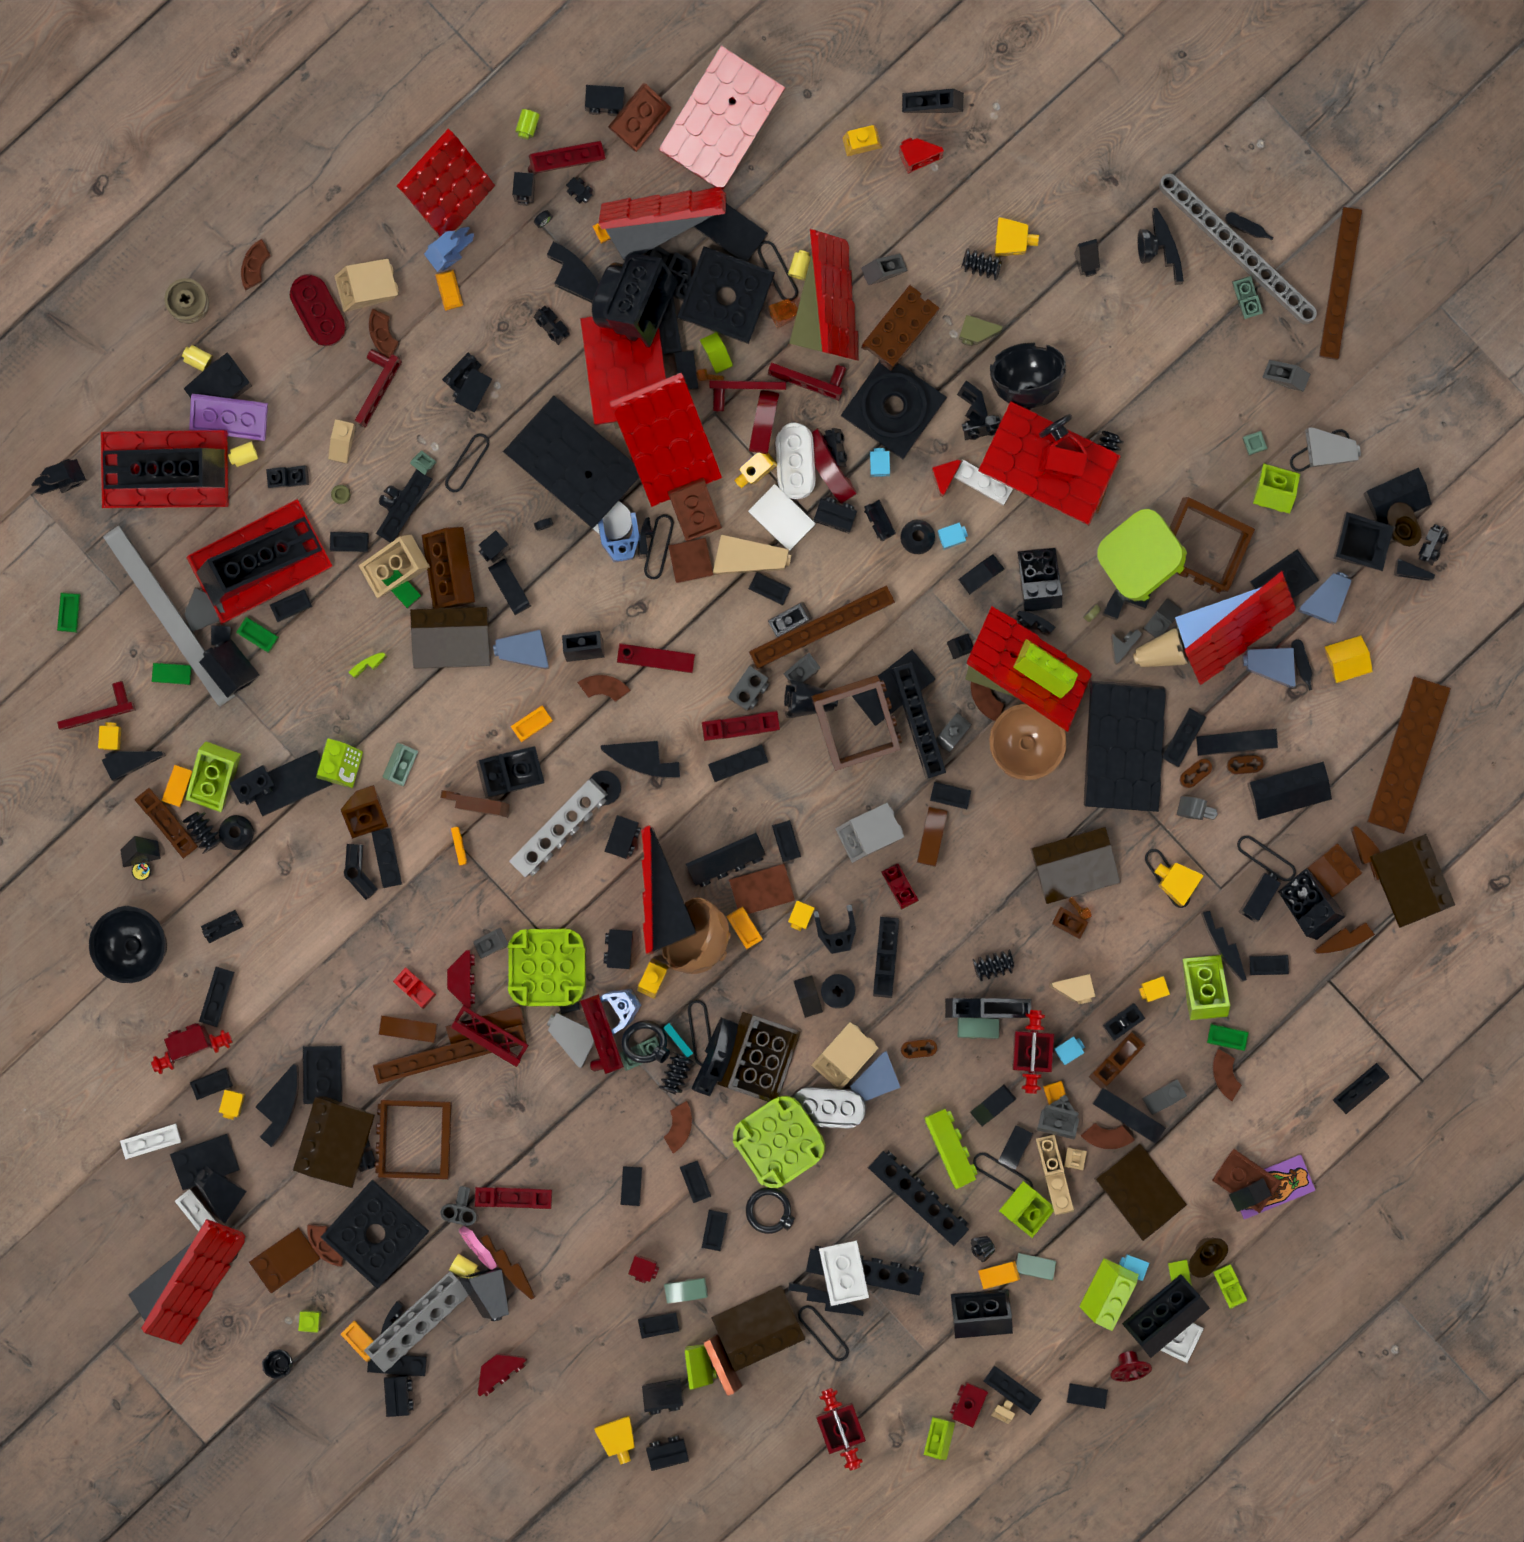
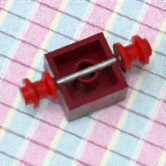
(188, 1043)
(1033, 1051)
(840, 1428)

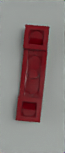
(763, 422)
(829, 471)
(740, 726)
(513, 1197)

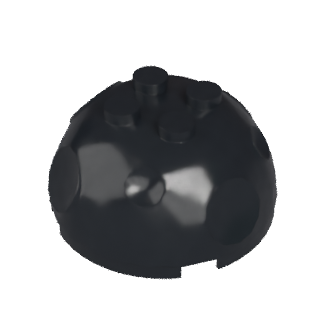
(1028, 374)
(127, 944)

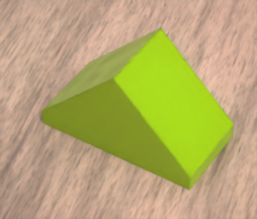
(716, 352)

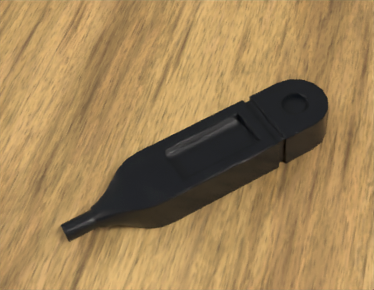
(1246, 226)
(1302, 662)

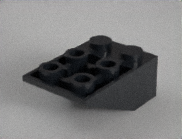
(1040, 579)
(1311, 905)
(663, 1396)

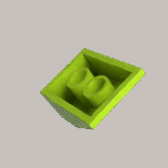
(211, 776)
(1205, 987)
(699, 1367)

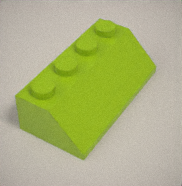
(950, 1148)

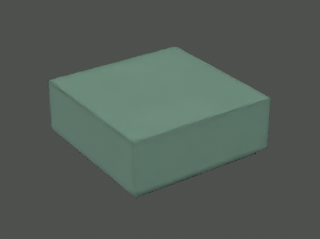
(1254, 443)
(423, 462)

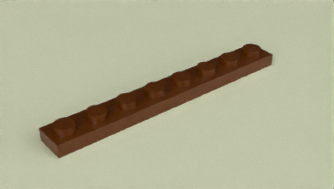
(1340, 283)
(821, 627)
(440, 1056)

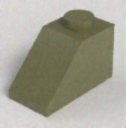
(977, 331)

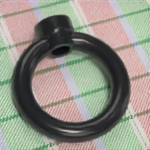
(660, 1053)
(786, 1220)

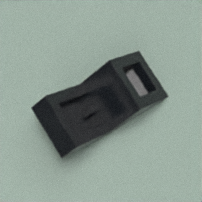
(974, 396)
(981, 574)
(993, 1105)

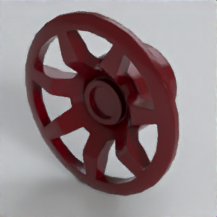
(1130, 1365)

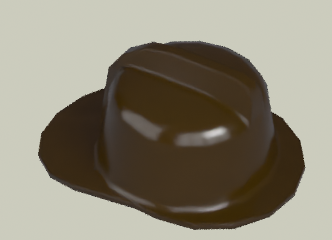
(1406, 527)
(1208, 1256)

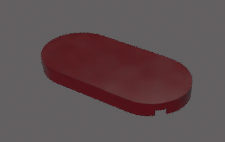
(317, 310)

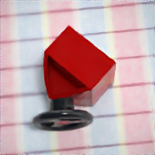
(1064, 455)

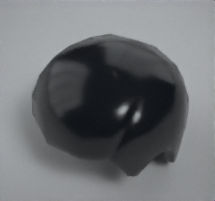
(277, 1364)

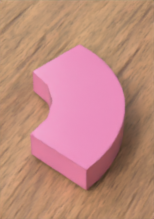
(474, 1244)

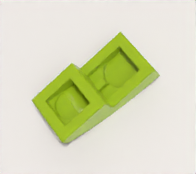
(373, 661)
(1230, 1286)

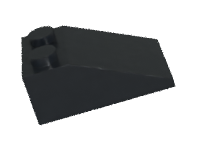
(220, 379)
(213, 1153)

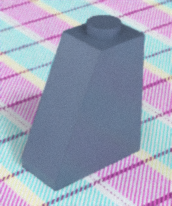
(1327, 599)
(523, 649)
(1272, 664)
(876, 1079)

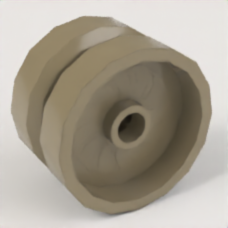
(178, 293)

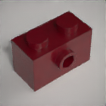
(643, 1269)
(968, 1404)

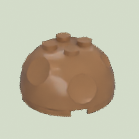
(1026, 743)
(707, 947)

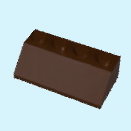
(449, 568)

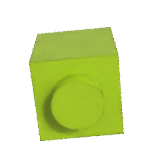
(309, 1321)

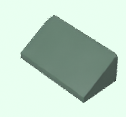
(400, 764)
(1035, 1266)

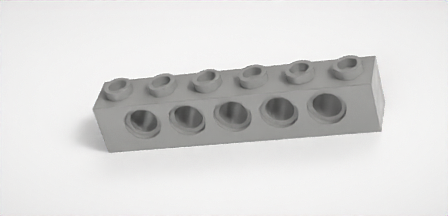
(522, 861)
(416, 1322)

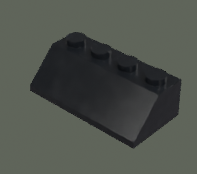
(1290, 790)
(726, 859)
(1166, 1316)

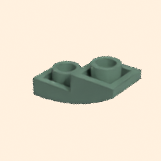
(1247, 297)
(978, 1028)
(643, 1049)
(686, 1290)

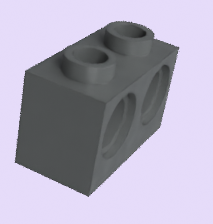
(744, 686)

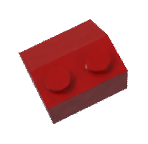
(918, 154)

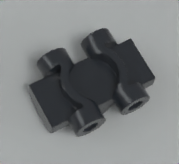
(576, 187)

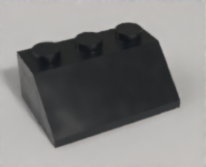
(1406, 488)
(981, 1313)

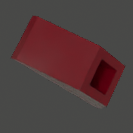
(899, 886)
(461, 979)
(498, 1370)

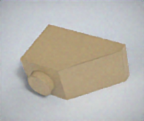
(341, 441)

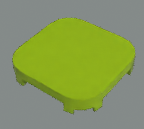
(1141, 554)
(546, 967)
(779, 1141)

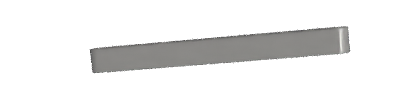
(1234, 239)
(163, 608)

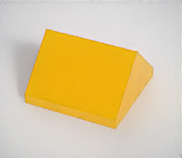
(1349, 659)

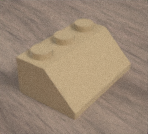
(1075, 989)

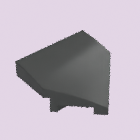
(201, 611)
(1059, 1119)

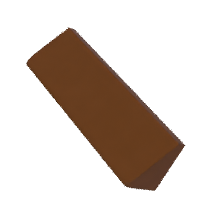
(503, 1019)

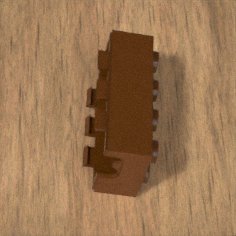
(900, 327)

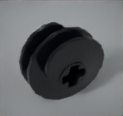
(614, 785)
(844, 983)

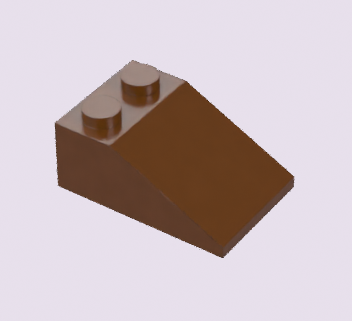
(1334, 870)
(284, 1260)

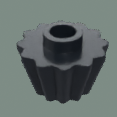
(982, 1247)

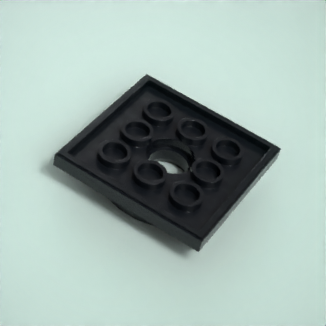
(721, 271)
(900, 430)
(350, 1241)

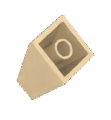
(366, 284)
(845, 1056)

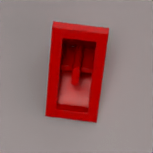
(944, 474)

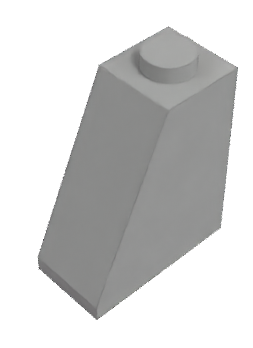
(1329, 448)
(572, 1037)

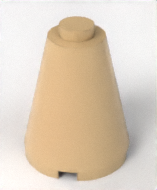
(1162, 651)

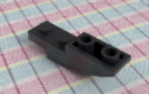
(718, 1057)

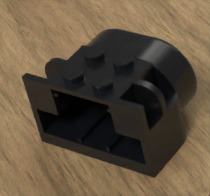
(634, 297)

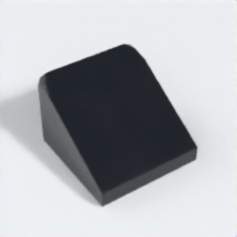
(220, 634)
(960, 646)

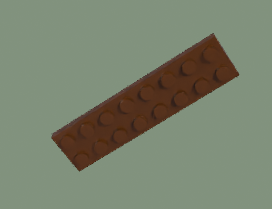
(1408, 755)

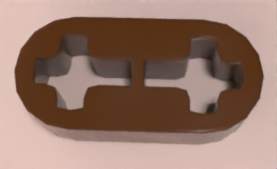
(1246, 769)
(1198, 777)
(918, 1054)

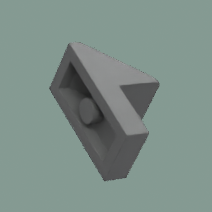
(1162, 619)
(1119, 648)
(803, 669)
(491, 943)

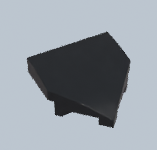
(645, 533)

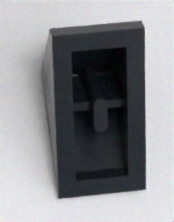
(139, 851)
(808, 996)
(1250, 1195)

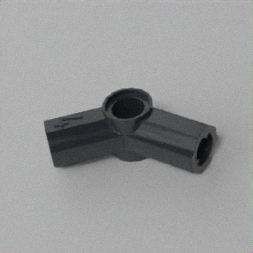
(361, 883)

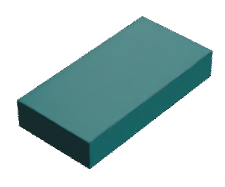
(678, 1040)

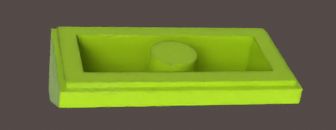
(939, 1438)

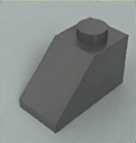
(883, 269)
(1286, 375)
(1164, 1096)

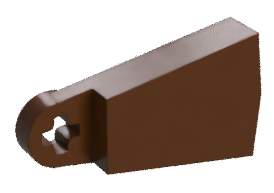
(477, 804)

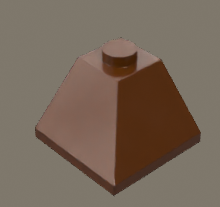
(364, 812)

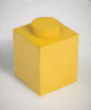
(109, 737)
(800, 916)
(1154, 989)
(231, 1104)

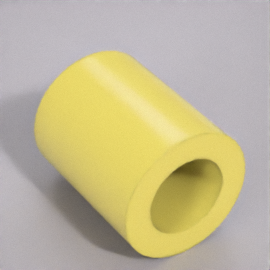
(799, 265)
(197, 358)
(243, 454)
(462, 1266)

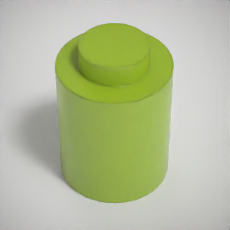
(527, 123)

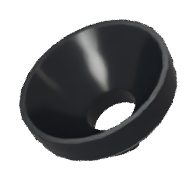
(1147, 246)
(914, 546)
(245, 836)

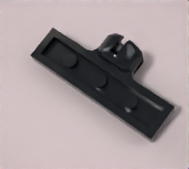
(401, 505)

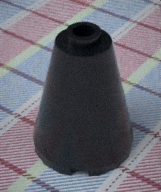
(799, 699)

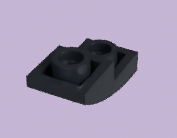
(287, 477)
(1026, 618)
(1015, 1148)
(394, 1313)

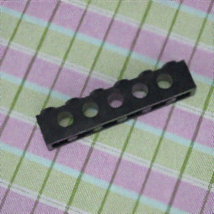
(918, 720)
(951, 1234)
(912, 1286)

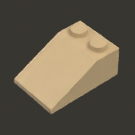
(399, 555)

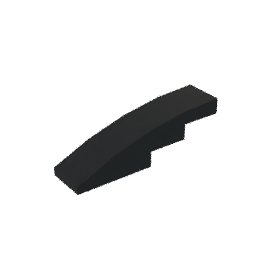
(1168, 244)
(1228, 952)
(886, 957)
(821, 1296)

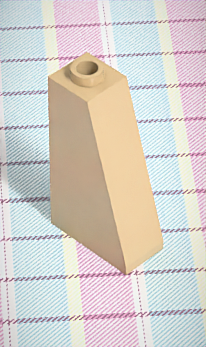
(746, 556)

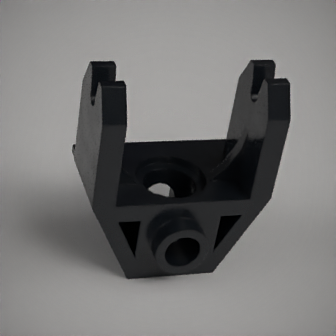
(60, 476)
(846, 937)

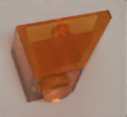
(783, 312)

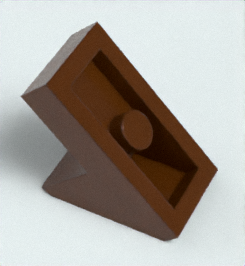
(1069, 923)

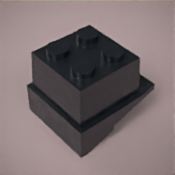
(1363, 541)

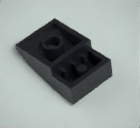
(510, 772)

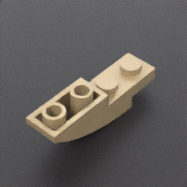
(1054, 1175)

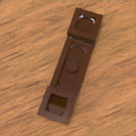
(166, 822)

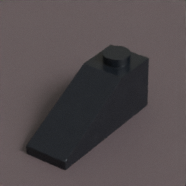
(933, 101)
(1087, 258)
(126, 762)

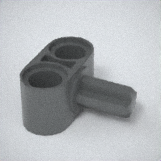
(953, 732)
(1195, 809)
(460, 1208)

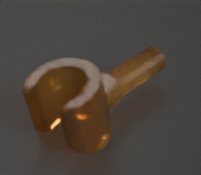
(702, 375)
(1083, 913)

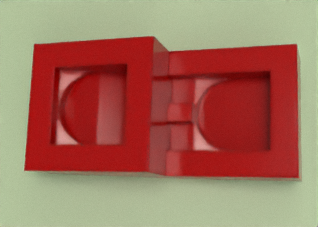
(414, 988)

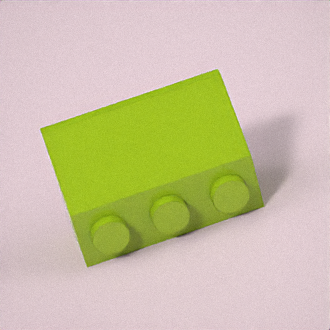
(1045, 669)
(1108, 1293)

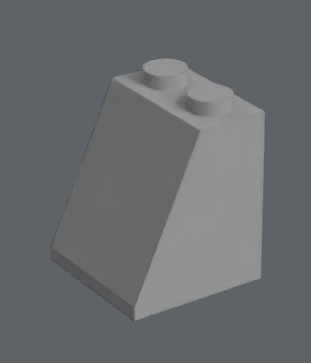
(869, 832)

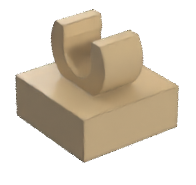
(1075, 1158)
(1003, 1412)

